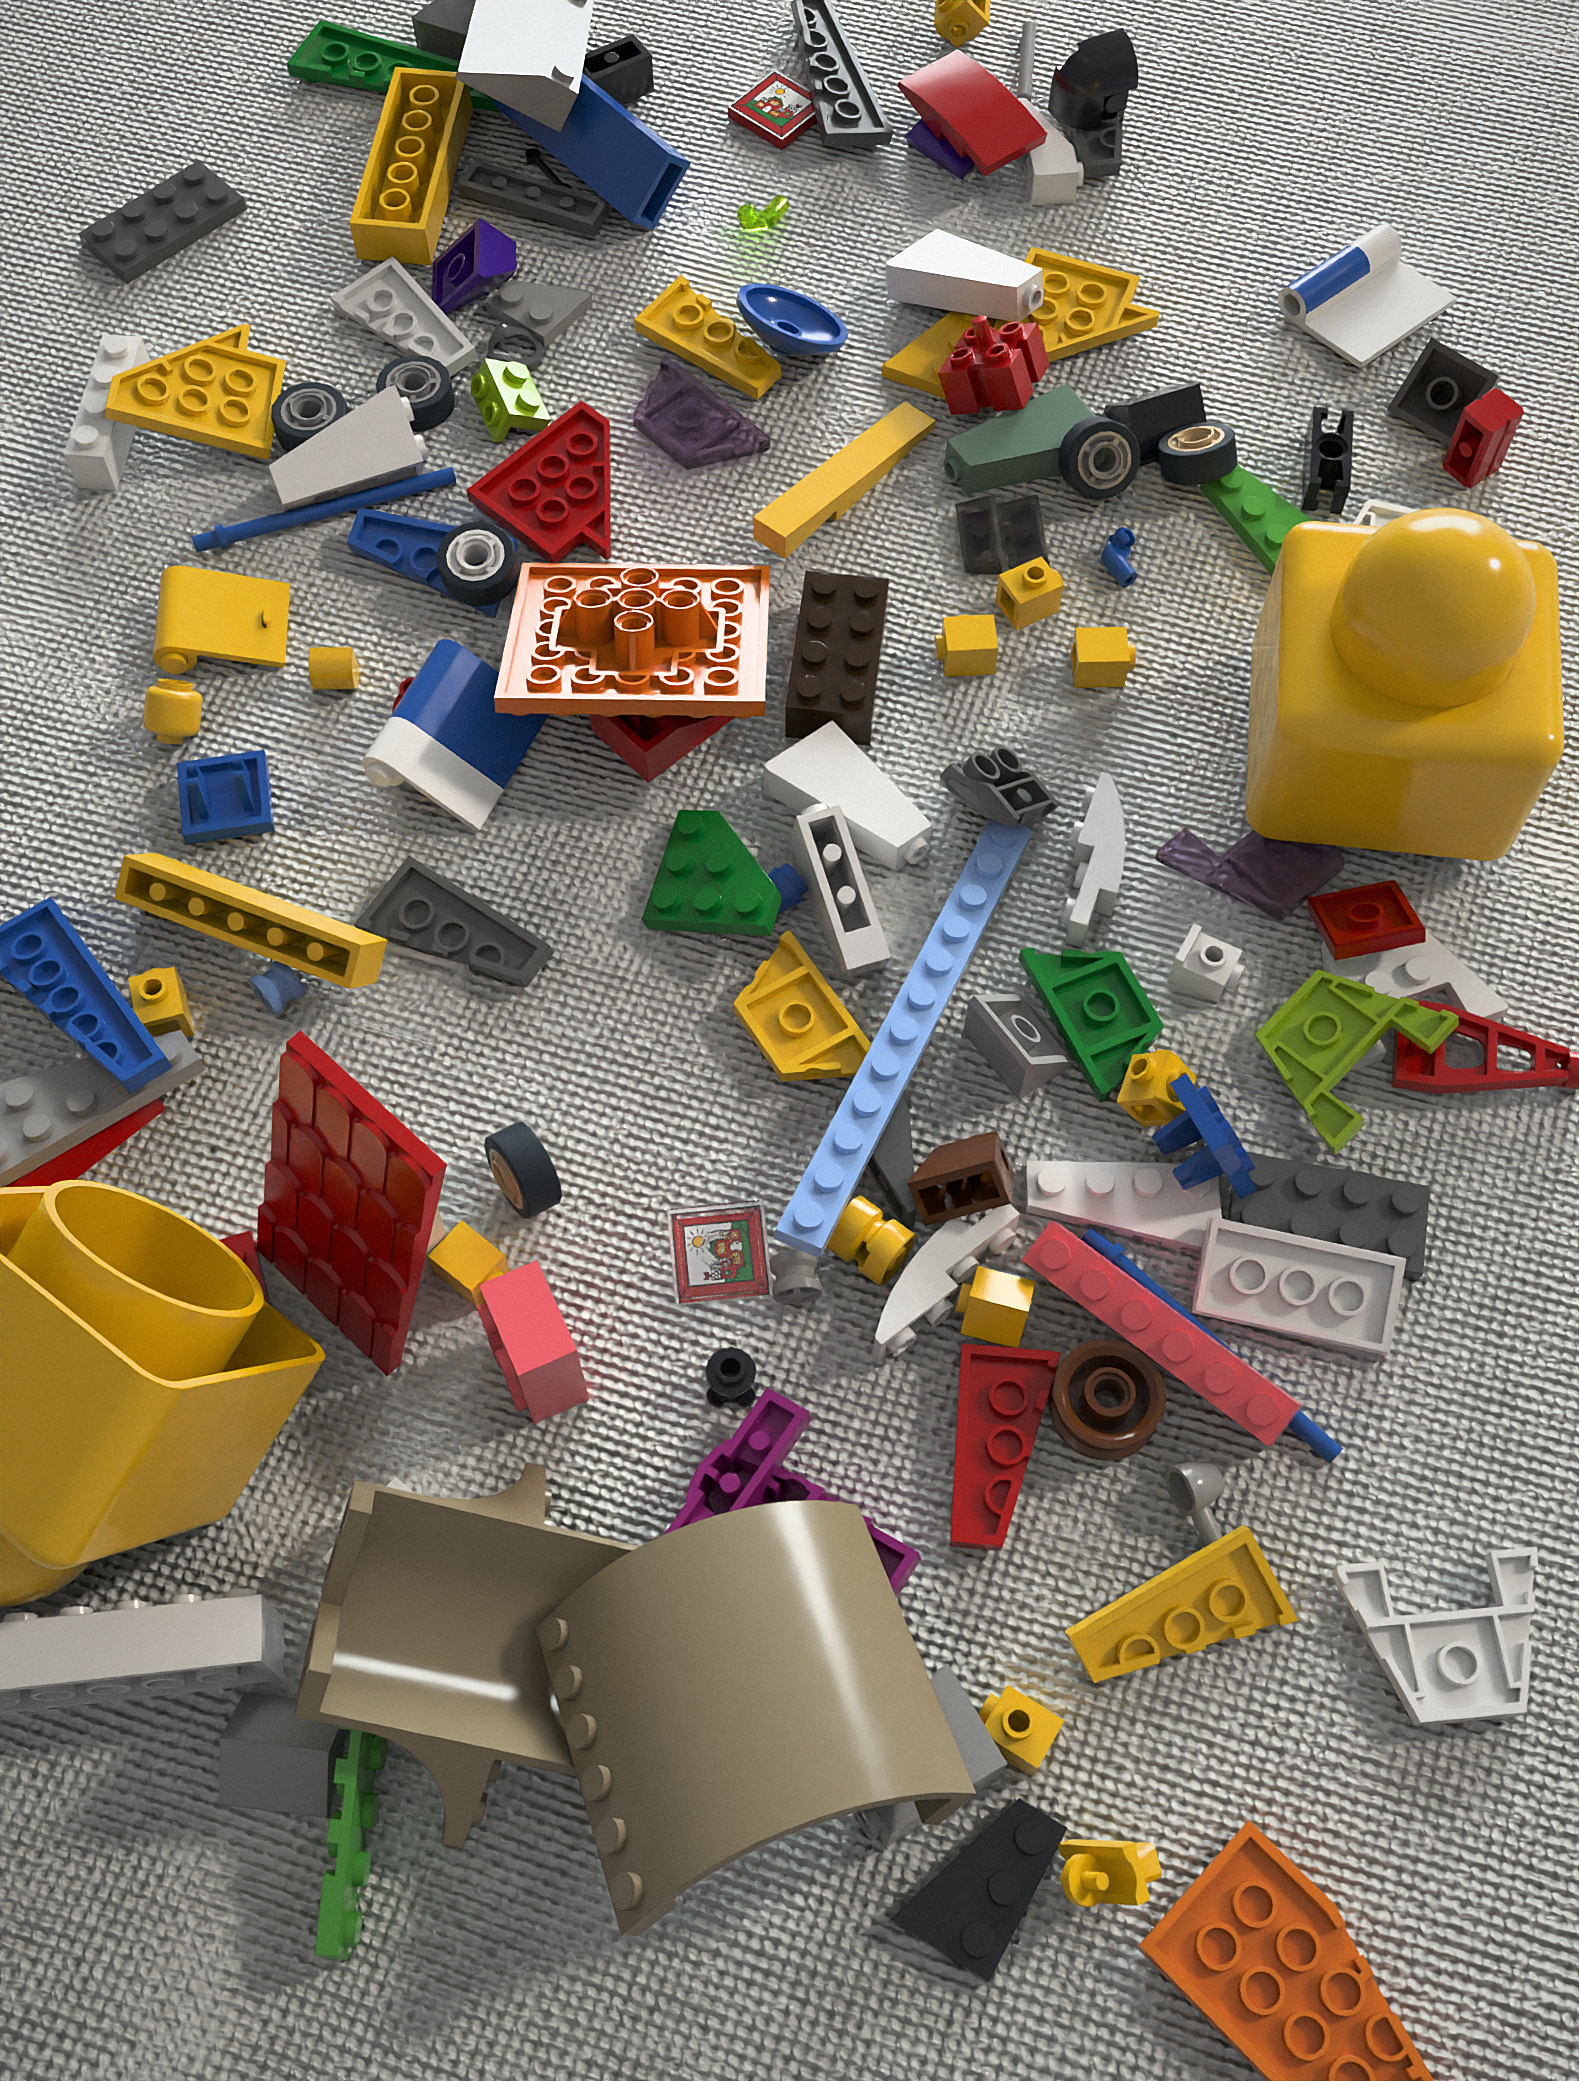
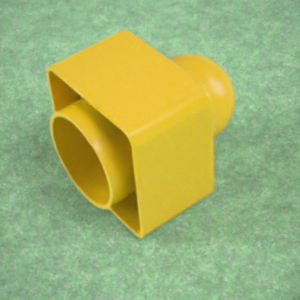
(1405, 686)
(128, 1379)

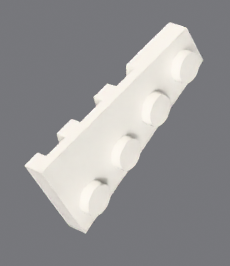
(404, 315)
(1124, 1198)

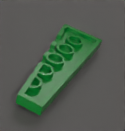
(365, 61)

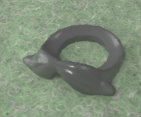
(506, 332)

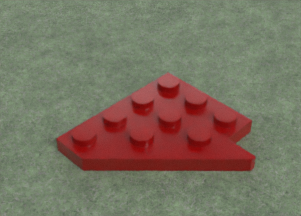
(555, 487)

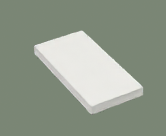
(1298, 1286)

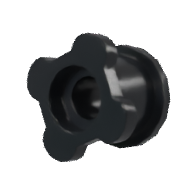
(730, 1389)

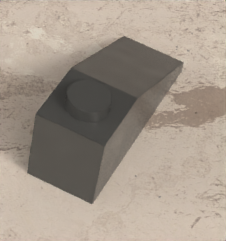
(893, 1161)

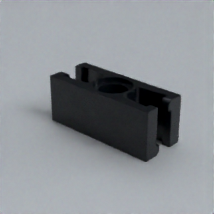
(1327, 460)

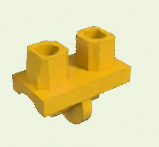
(1108, 1871)

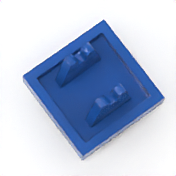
(225, 797)
(1223, 1148)

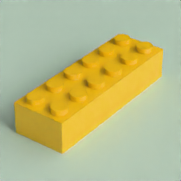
(411, 167)

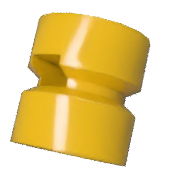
(871, 1241)

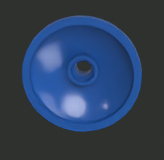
(790, 320)

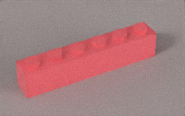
(1162, 1333)

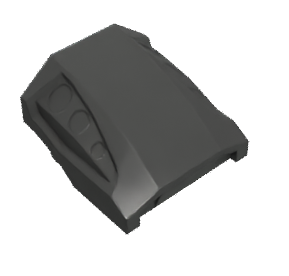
(999, 787)

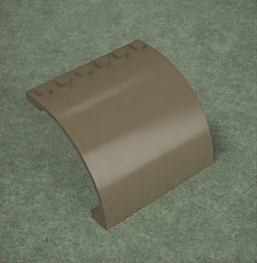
(741, 1695)

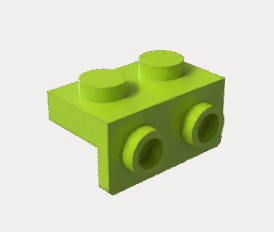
(507, 398)

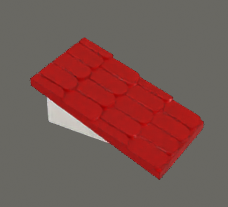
(348, 1202)

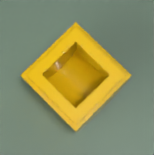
(333, 668)

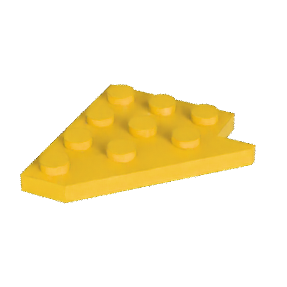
(204, 394)

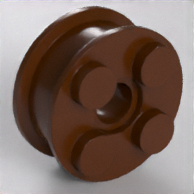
(1099, 1430)

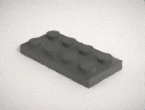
(162, 221)
(1337, 1208)

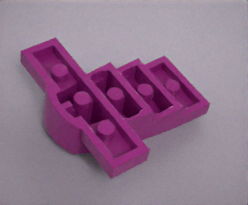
(749, 1474)

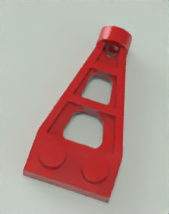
(1427, 1072)

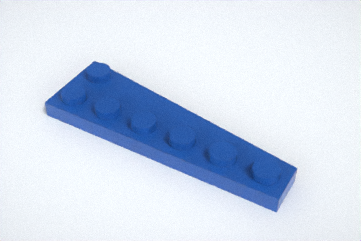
(67, 984)

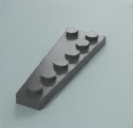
(838, 85)

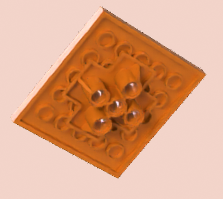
(637, 641)

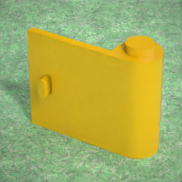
(219, 618)

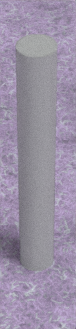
(1026, 60)

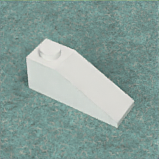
(1052, 167)

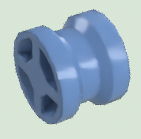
(277, 987)

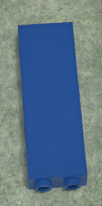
(611, 153)

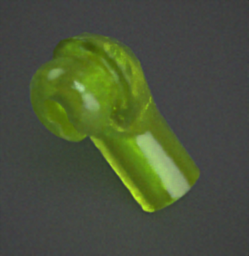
(765, 219)

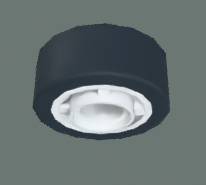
(473, 544)

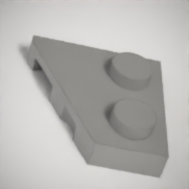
(539, 308)

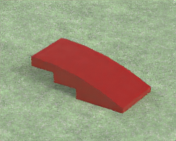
(972, 111)

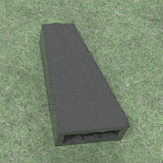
(443, 27)

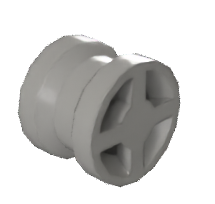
(795, 1277)

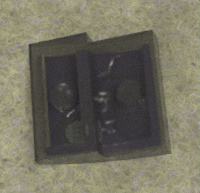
(1000, 535)

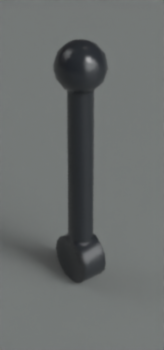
(533, 157)

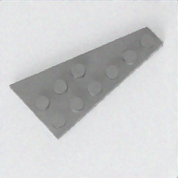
(74, 1101)

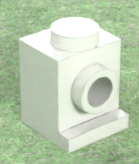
(1206, 965)

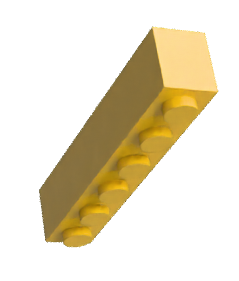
(251, 919)

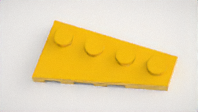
(697, 333)
(1197, 1602)

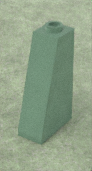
(1016, 444)

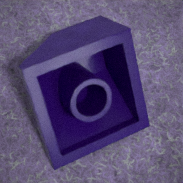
(472, 266)

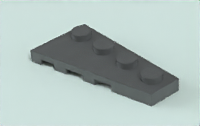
(1101, 147)

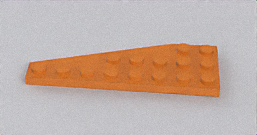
(1279, 1971)

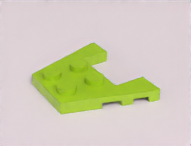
(1328, 1031)

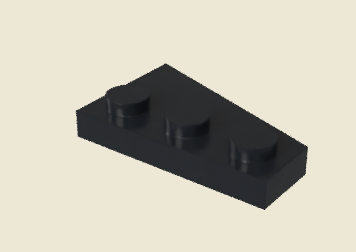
(984, 1891)

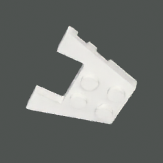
(1414, 974)
(1451, 1661)

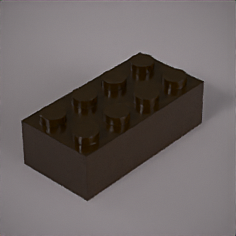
(837, 655)

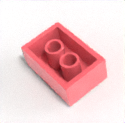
(532, 1343)

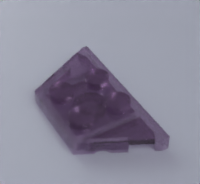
(694, 421)

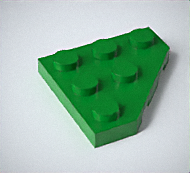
(710, 881)

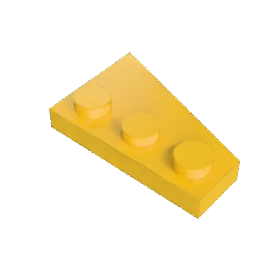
(922, 359)

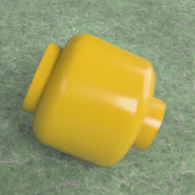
(172, 710)

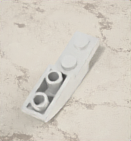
(1098, 858)
(927, 1286)

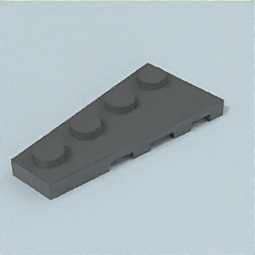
(447, 922)

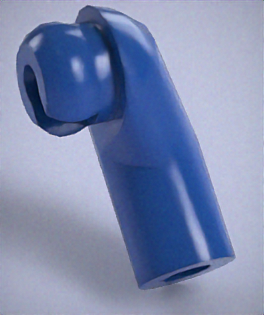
(1116, 554)

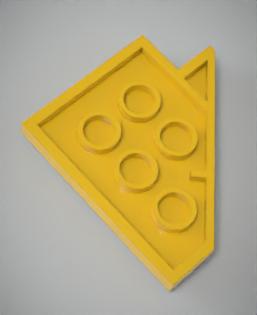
(1084, 305)

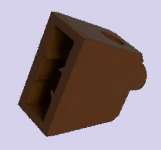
(972, 1178)

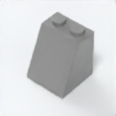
(975, 1746)

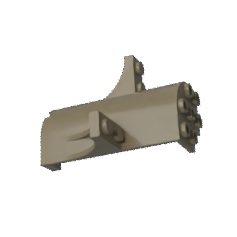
(437, 1636)

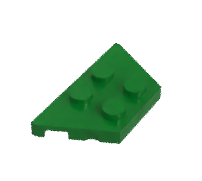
(1095, 1010)

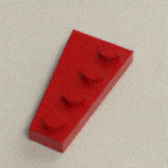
(996, 1427)

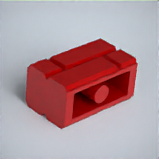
(1482, 437)

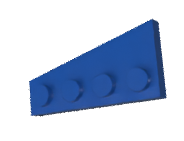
(405, 547)

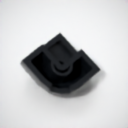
(1094, 80)

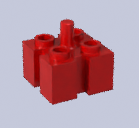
(993, 367)

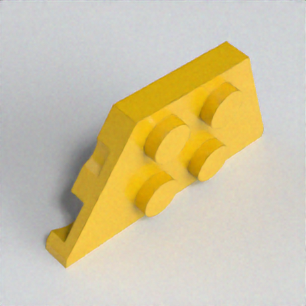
(799, 1018)

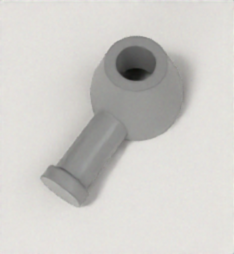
(1192, 1490)

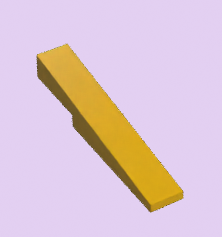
(840, 480)

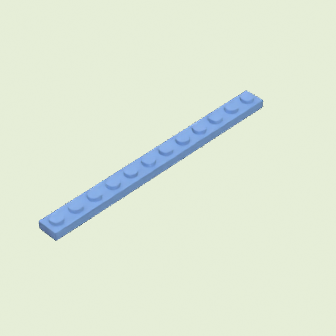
(901, 1041)

